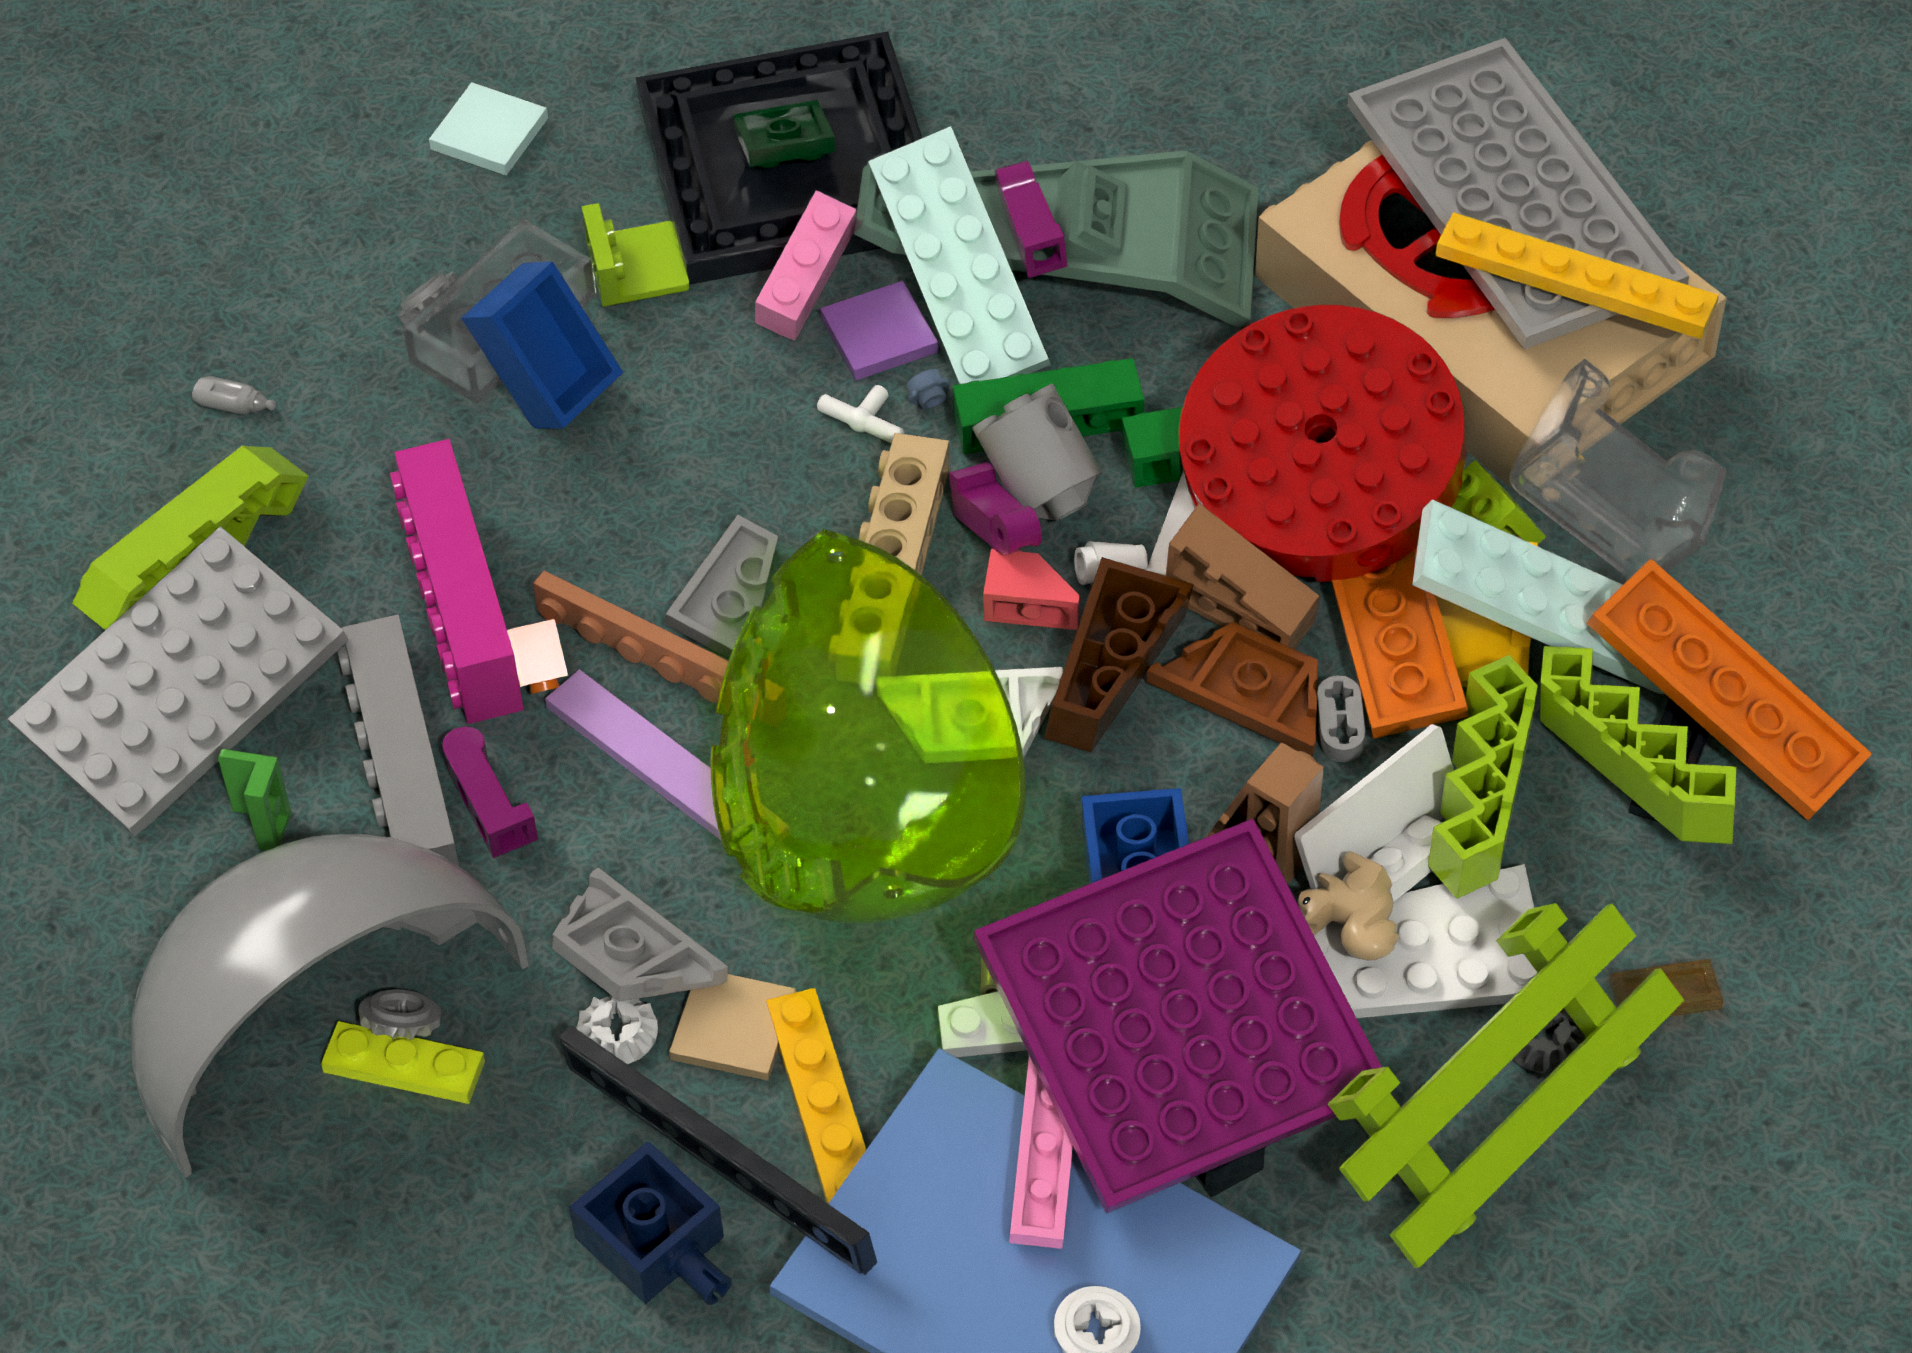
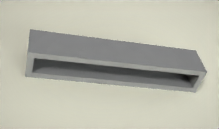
(396, 736)

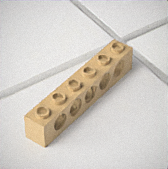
(907, 498)

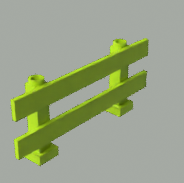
(1562, 981)

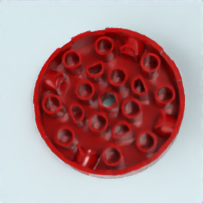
(1384, 426)

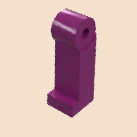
(1030, 218)
(992, 511)
(498, 822)

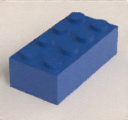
(1131, 829)

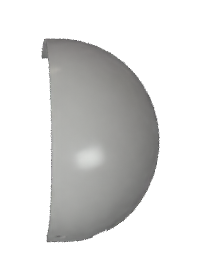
(265, 928)

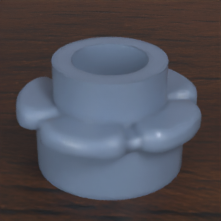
(928, 389)

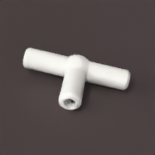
(862, 417)

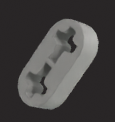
(1350, 718)

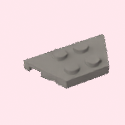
(631, 946)

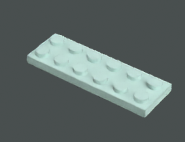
(958, 260)
(1516, 585)

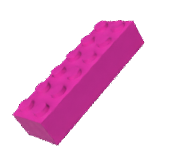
(455, 583)

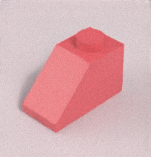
(1028, 592)

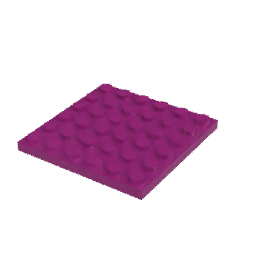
(1177, 1013)

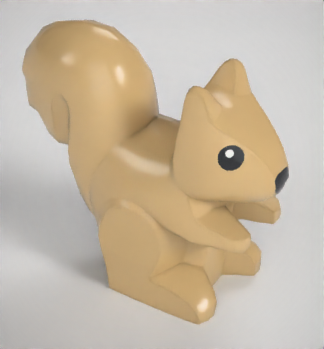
(1359, 902)

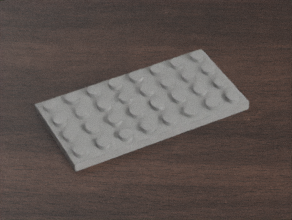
(1497, 148)

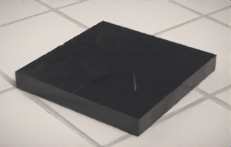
(742, 216)

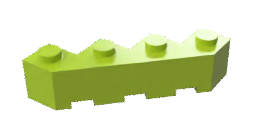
(230, 496)
(1636, 757)
(1483, 789)

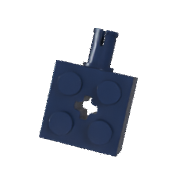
(652, 1227)

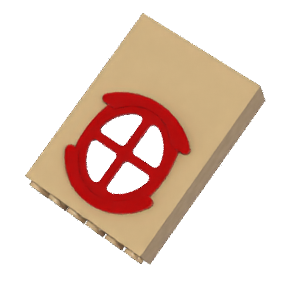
(1331, 251)

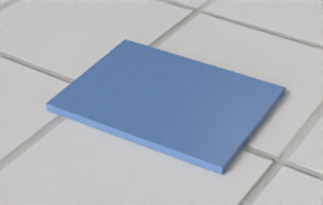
(949, 1281)

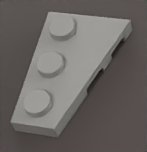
(725, 587)

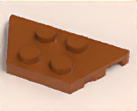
(1248, 683)

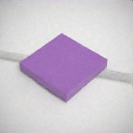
(879, 330)

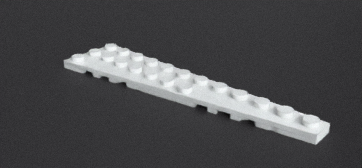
(1439, 963)

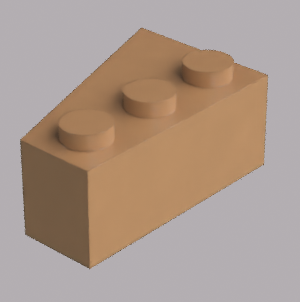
(1239, 581)
(1281, 801)

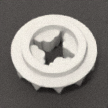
(638, 1031)
(1109, 1308)

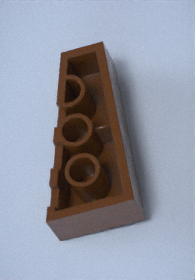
(1114, 649)

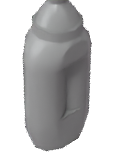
(230, 396)

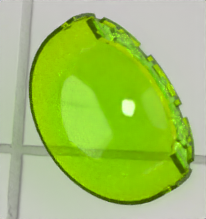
(863, 742)

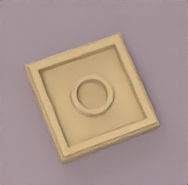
(729, 1028)

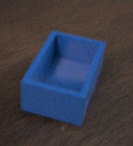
(542, 345)

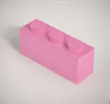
(805, 266)

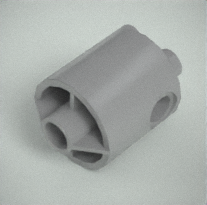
(1040, 454)

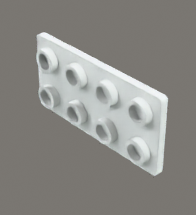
(1383, 817)

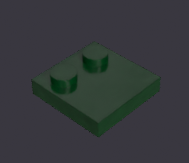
(784, 134)

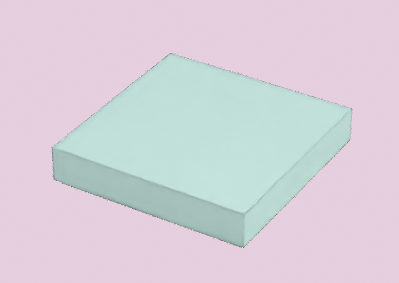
(488, 128)

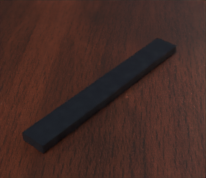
(719, 1151)

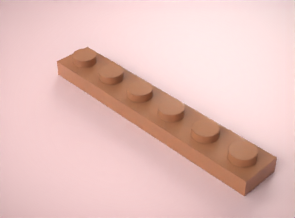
(630, 635)

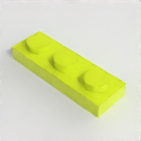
(403, 1063)

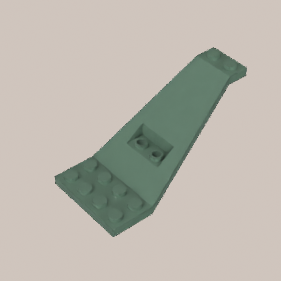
(1128, 223)

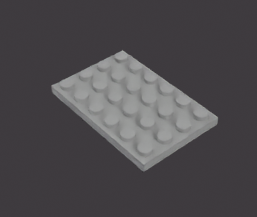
(178, 680)

